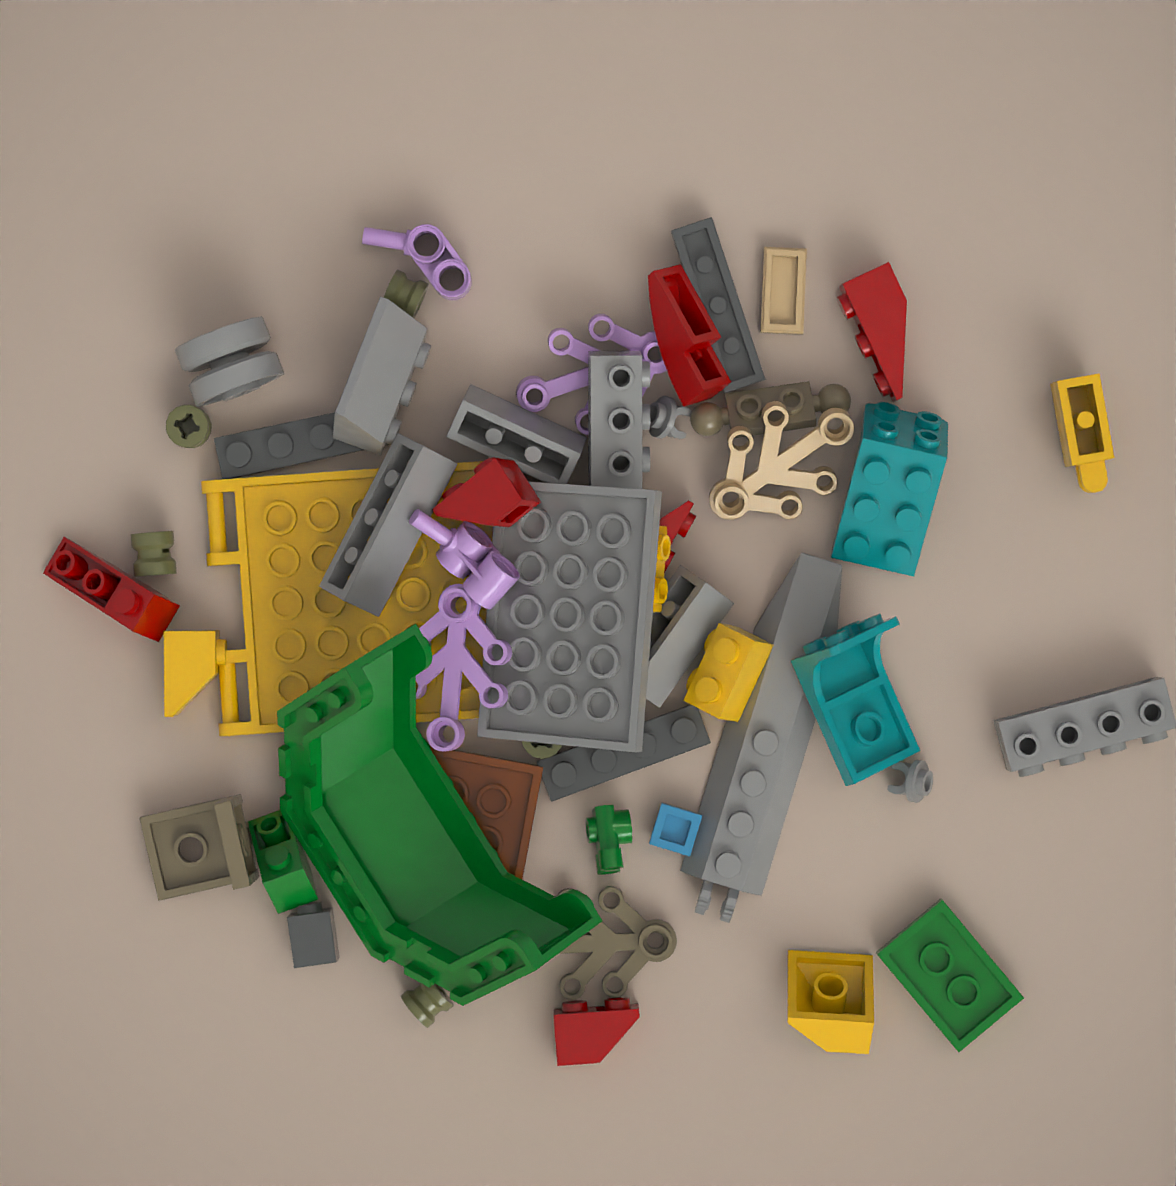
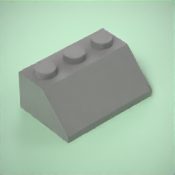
(381, 379)

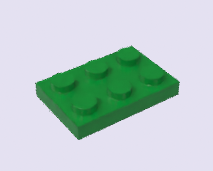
(949, 975)

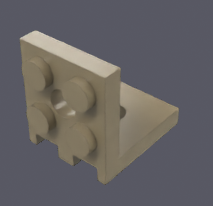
(225, 843)

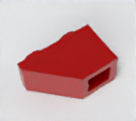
(491, 497)
(590, 1033)

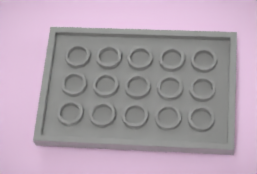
(576, 619)

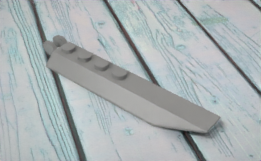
(766, 747)

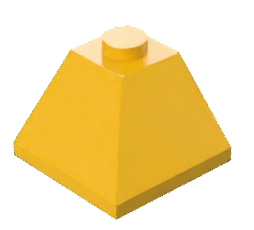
(831, 999)

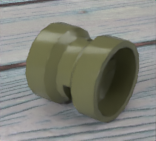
(153, 553)

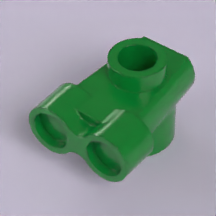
(608, 830)

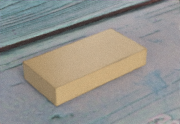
(783, 290)

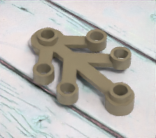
(605, 942)

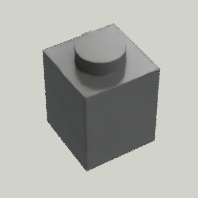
(313, 935)

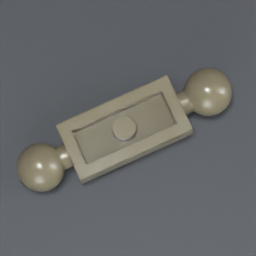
(746, 408)

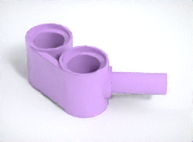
(431, 266)
(470, 553)

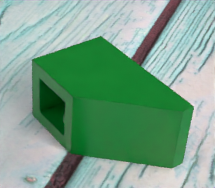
(282, 862)

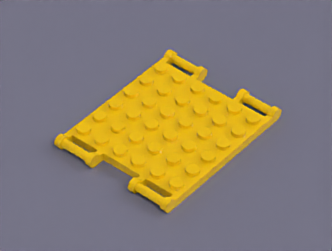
(292, 625)

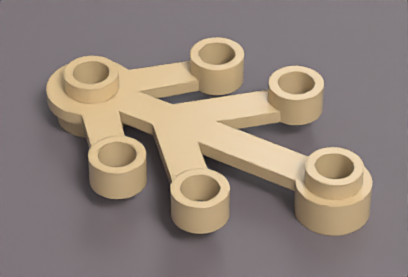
(776, 467)

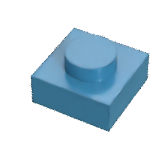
(675, 829)

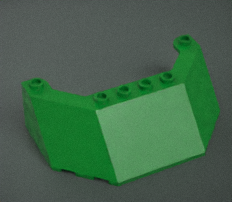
(402, 841)

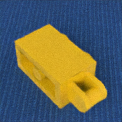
(1083, 429)

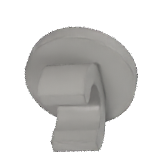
(663, 416)
(917, 780)

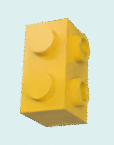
(727, 672)

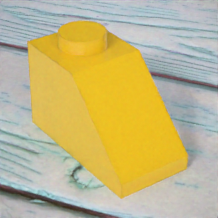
(190, 665)

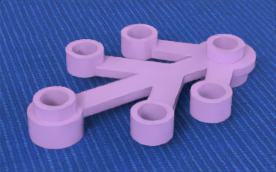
(579, 378)
(455, 659)

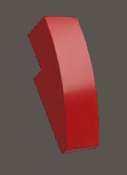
(685, 336)

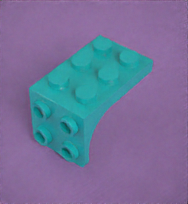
(892, 488)
(855, 699)

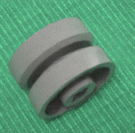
(232, 368)

